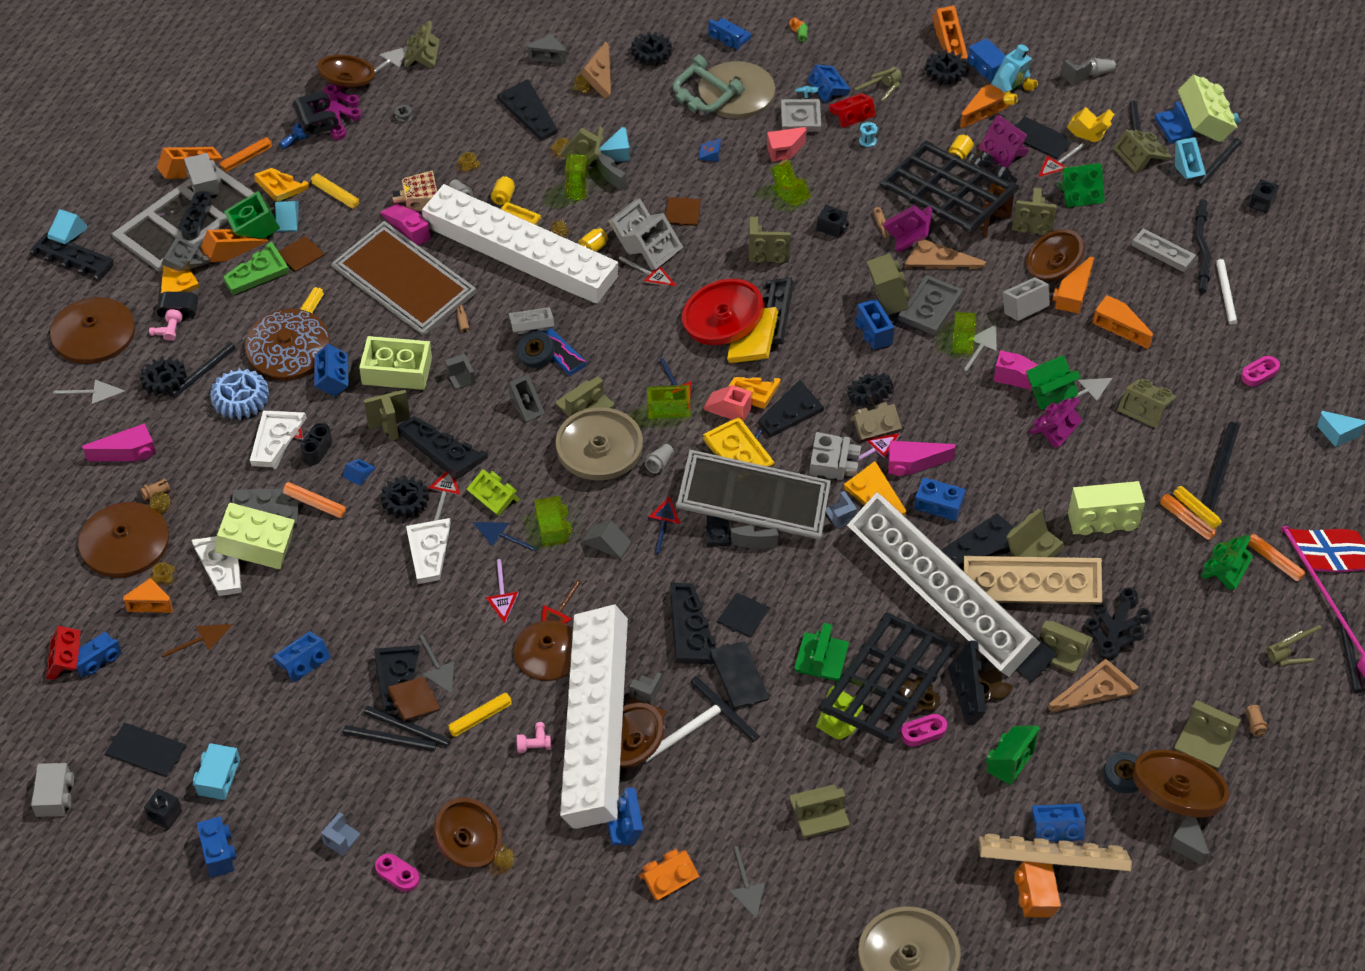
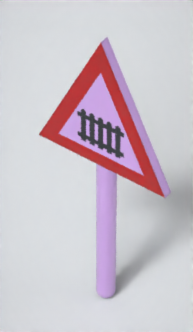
(879, 444)
(504, 602)

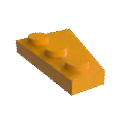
(868, 483)

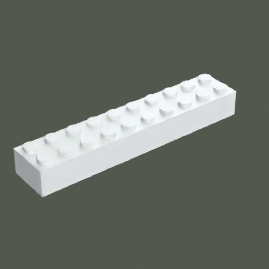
(520, 244)
(943, 584)
(594, 718)

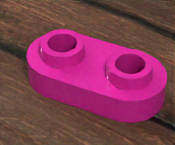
(1259, 372)
(922, 729)
(396, 871)

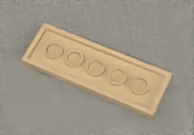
(1037, 579)
(1063, 853)

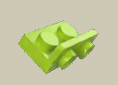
(491, 492)
(834, 726)

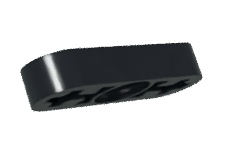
(194, 207)

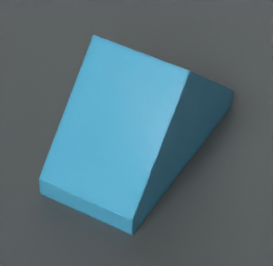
(617, 146)
(1188, 158)
(287, 216)
(66, 227)
(1340, 428)

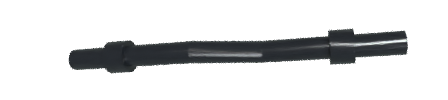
(1204, 273)

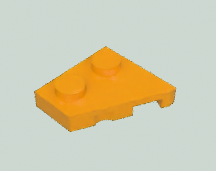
(279, 185)
(178, 280)
(761, 391)

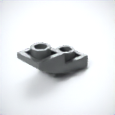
(607, 168)
(746, 537)

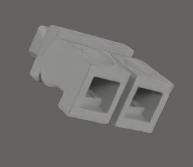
(831, 456)

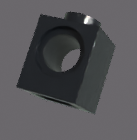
(1263, 196)
(832, 221)
(163, 809)

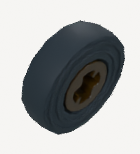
(539, 358)
(1114, 772)

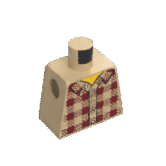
(416, 191)

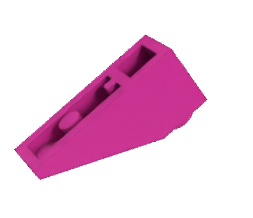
(408, 223)
(1012, 369)
(123, 446)
(917, 456)

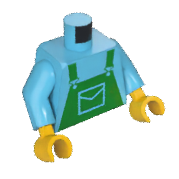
(1013, 72)

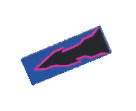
(565, 355)

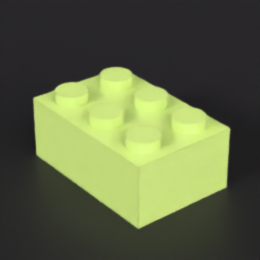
(1207, 108)
(395, 363)
(1106, 508)
(254, 535)

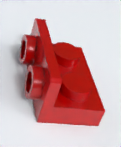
(853, 109)
(63, 651)

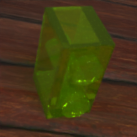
(576, 176)
(668, 401)
(552, 521)

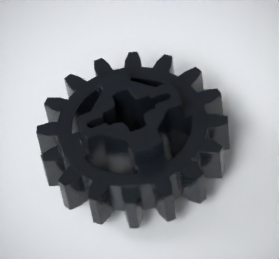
(651, 48)
(946, 67)
(163, 376)
(870, 389)
(404, 497)

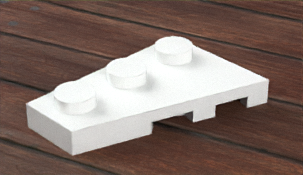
(221, 569)

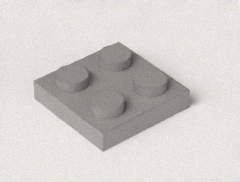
(801, 113)
(531, 319)

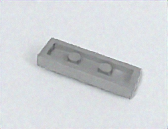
(1163, 250)

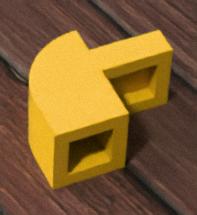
(1088, 126)

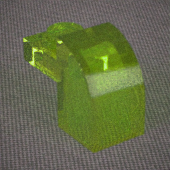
(787, 186)
(963, 332)

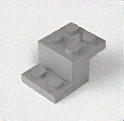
(645, 234)

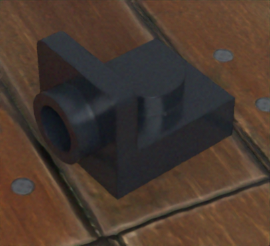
(717, 531)

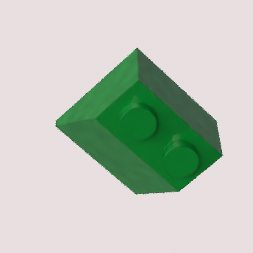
(252, 217)
(1012, 753)

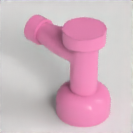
(173, 318)
(540, 742)

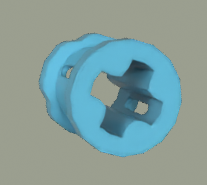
(868, 134)

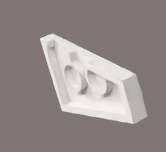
(274, 435)
(428, 548)

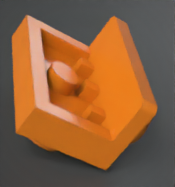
(669, 873)

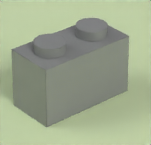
(202, 174)
(1026, 299)
(52, 789)

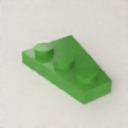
(258, 270)

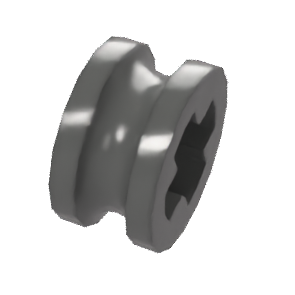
(403, 109)

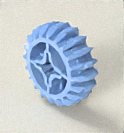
(241, 398)

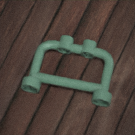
(695, 103)

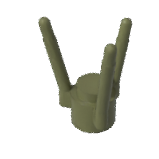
(889, 77)
(1280, 651)

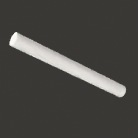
(1226, 291)
(685, 730)

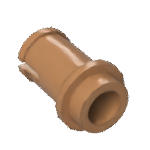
(148, 491)
(1257, 724)

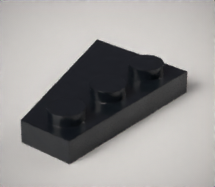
(791, 409)
(393, 667)

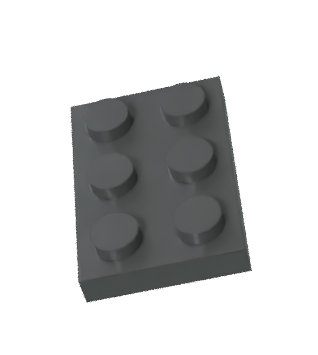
(931, 305)
(269, 501)

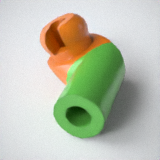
(800, 28)

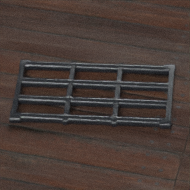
(943, 172)
(888, 695)

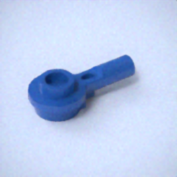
(297, 134)

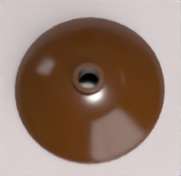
(346, 71)
(1055, 254)
(544, 660)
(641, 733)
(475, 825)

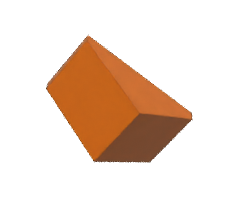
(148, 598)

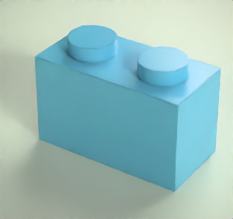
(216, 771)

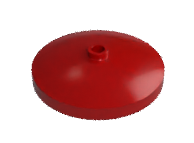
(723, 311)

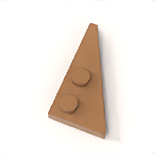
(598, 71)
(933, 255)
(1098, 685)

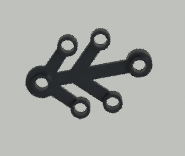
(984, 159)
(1110, 646)

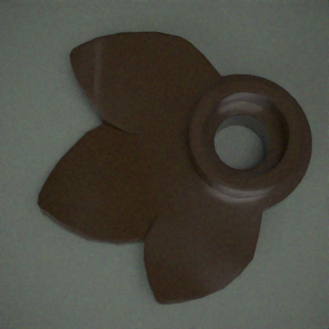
(992, 685)
(909, 688)

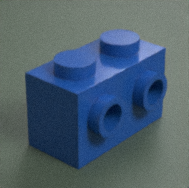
(985, 58)
(874, 324)
(331, 370)
(939, 499)
(215, 846)

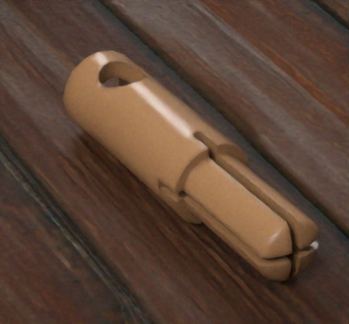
(880, 219)
(462, 319)

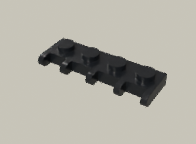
(73, 255)
(779, 297)

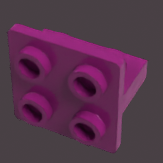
(1004, 142)
(909, 226)
(1058, 421)

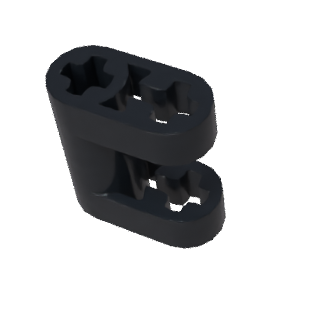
(309, 120)

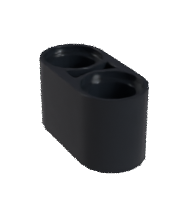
(182, 301)
(316, 444)

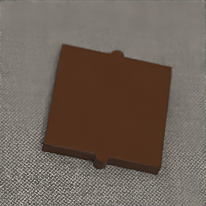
(683, 211)
(300, 253)
(413, 698)

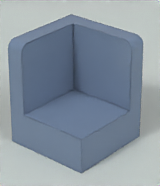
(841, 512)
(339, 835)

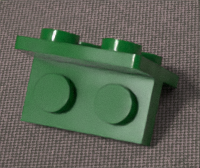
(1082, 185)
(1052, 382)
(1229, 561)
(821, 654)

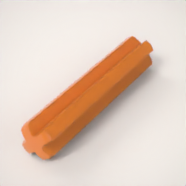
(245, 154)
(314, 500)
(1187, 516)
(1276, 557)

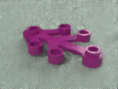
(334, 93)

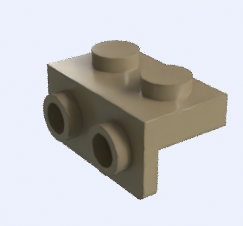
(877, 421)

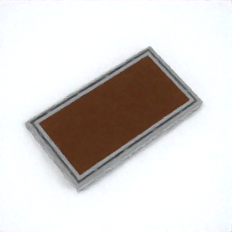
(404, 278)

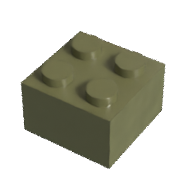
(889, 284)

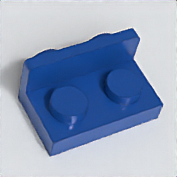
(728, 33)
(828, 82)
(1175, 123)
(97, 653)
(302, 656)
(1059, 822)
(628, 824)

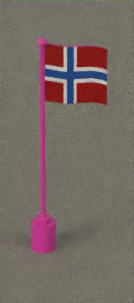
(1331, 552)

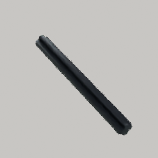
(1221, 465)

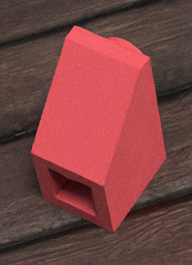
(785, 143)
(730, 402)

